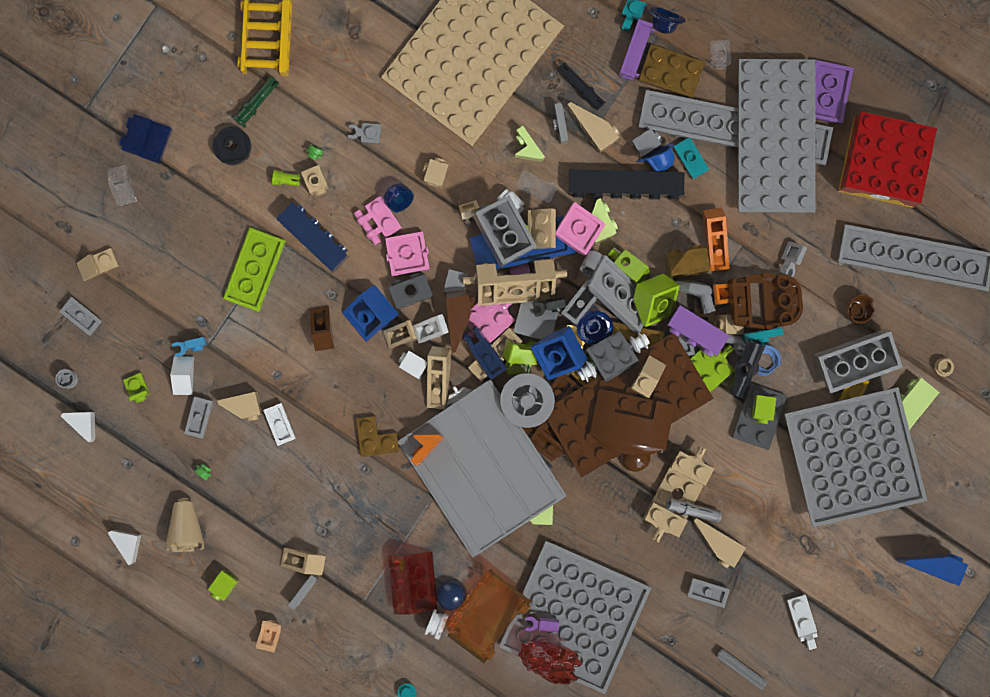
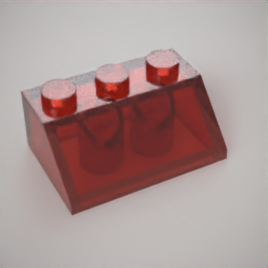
(412, 583)

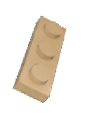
(499, 346)

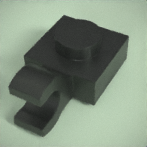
(555, 305)

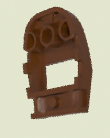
(780, 301)

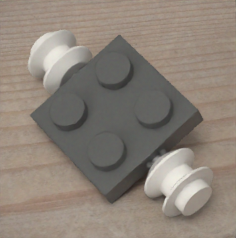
(613, 356)

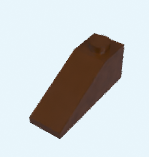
(458, 314)

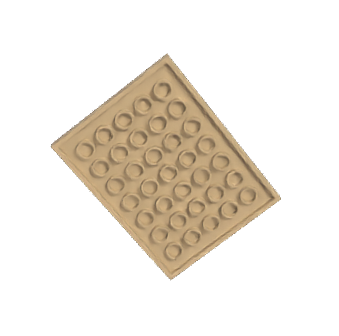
(471, 60)

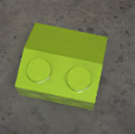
(656, 299)

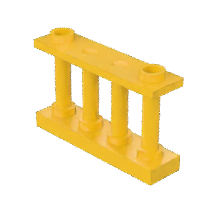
(282, 27)

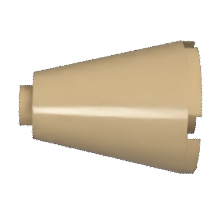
(184, 528)

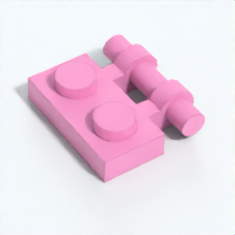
(383, 218)

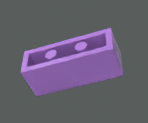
(697, 332)

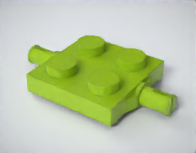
(713, 369)

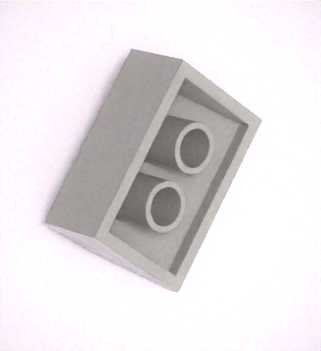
(504, 231)

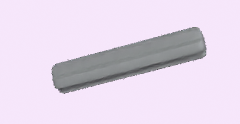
(742, 669)

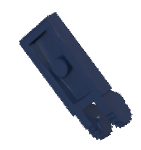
(485, 354)

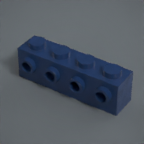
(312, 237)

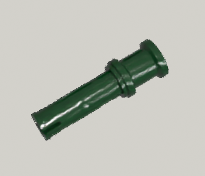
(249, 108)

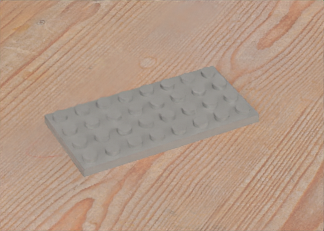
(776, 135)

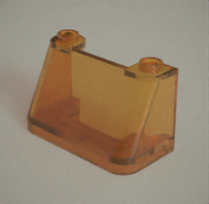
(486, 615)

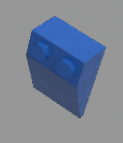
(948, 567)

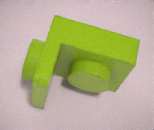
(136, 388)

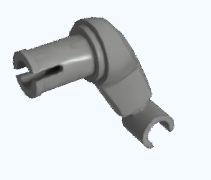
(700, 290)

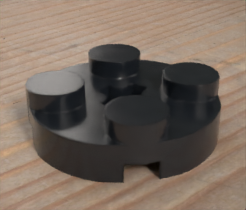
(241, 152)

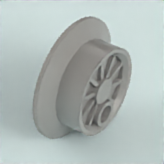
(527, 400)

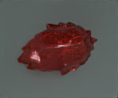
(550, 661)

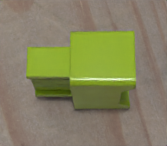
(519, 357)

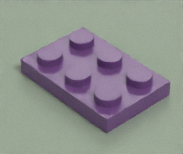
(832, 91)

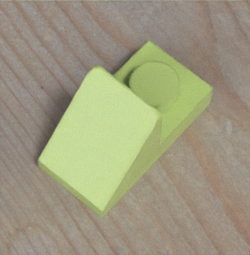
(531, 151)

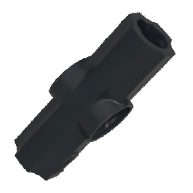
(742, 377)

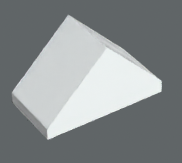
(182, 375)
(83, 423)
(127, 544)

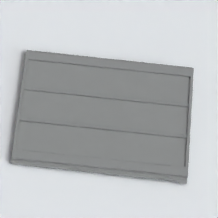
(483, 470)

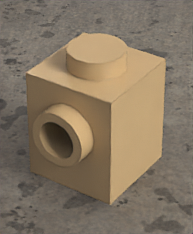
(435, 172)
(315, 181)

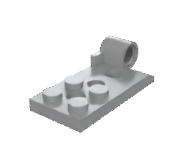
(601, 267)

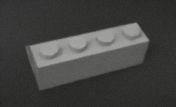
(858, 360)

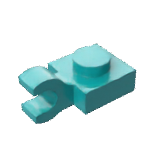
(632, 11)

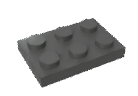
(747, 428)

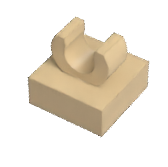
(468, 210)

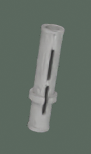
(686, 508)

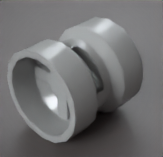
(63, 378)

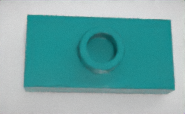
(691, 158)
(763, 336)

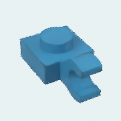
(194, 344)

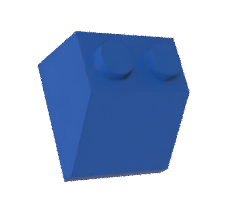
(370, 313)
(559, 353)

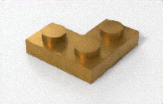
(371, 442)

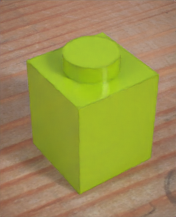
(763, 409)
(223, 585)

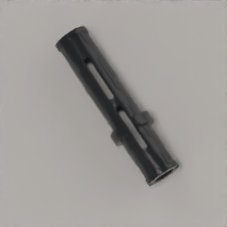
(586, 91)

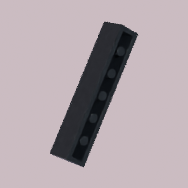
(626, 183)

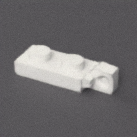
(803, 620)

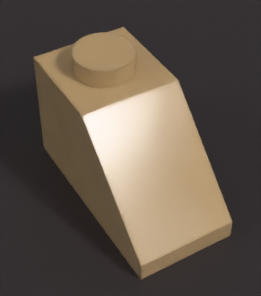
(648, 377)
(243, 406)
(303, 561)

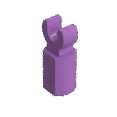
(543, 624)

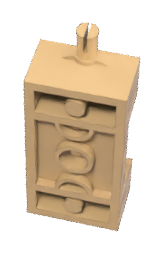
(515, 288)
(690, 476)

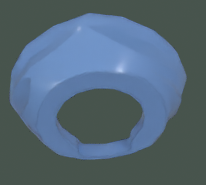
(776, 360)

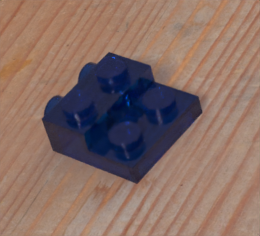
(145, 138)

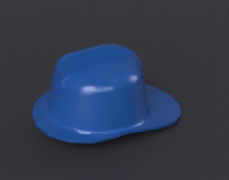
(661, 158)

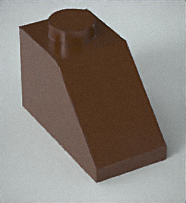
(321, 328)

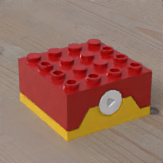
(887, 159)

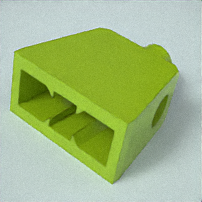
(636, 270)

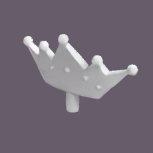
(457, 395)

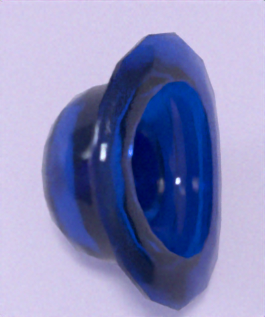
(665, 20)
(594, 327)

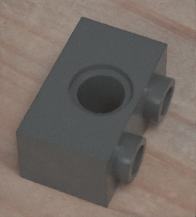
(403, 300)

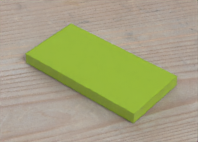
(254, 269)

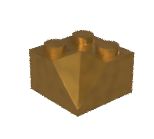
(688, 263)

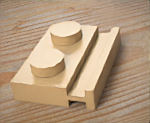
(543, 227)

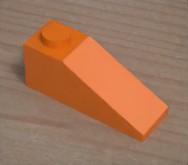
(716, 238)

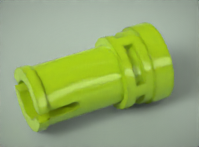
(280, 178)

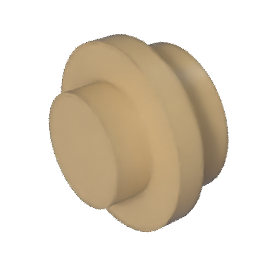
(944, 367)

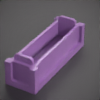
(636, 50)

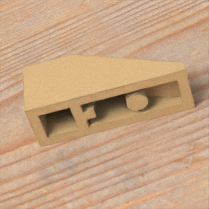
(596, 129)
(438, 377)
(722, 546)

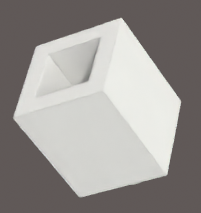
(413, 364)

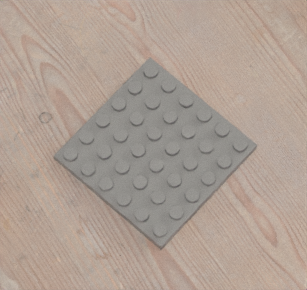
(855, 457)
(593, 609)

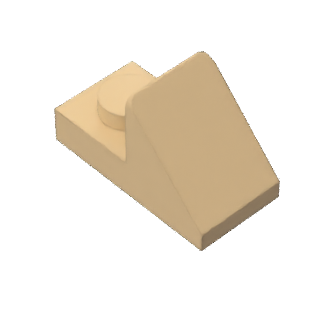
(97, 264)

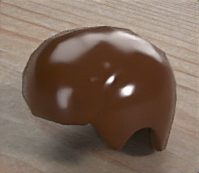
(859, 308)
(634, 463)

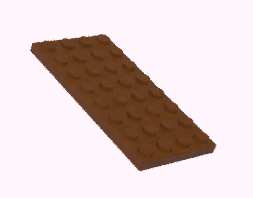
(678, 386)

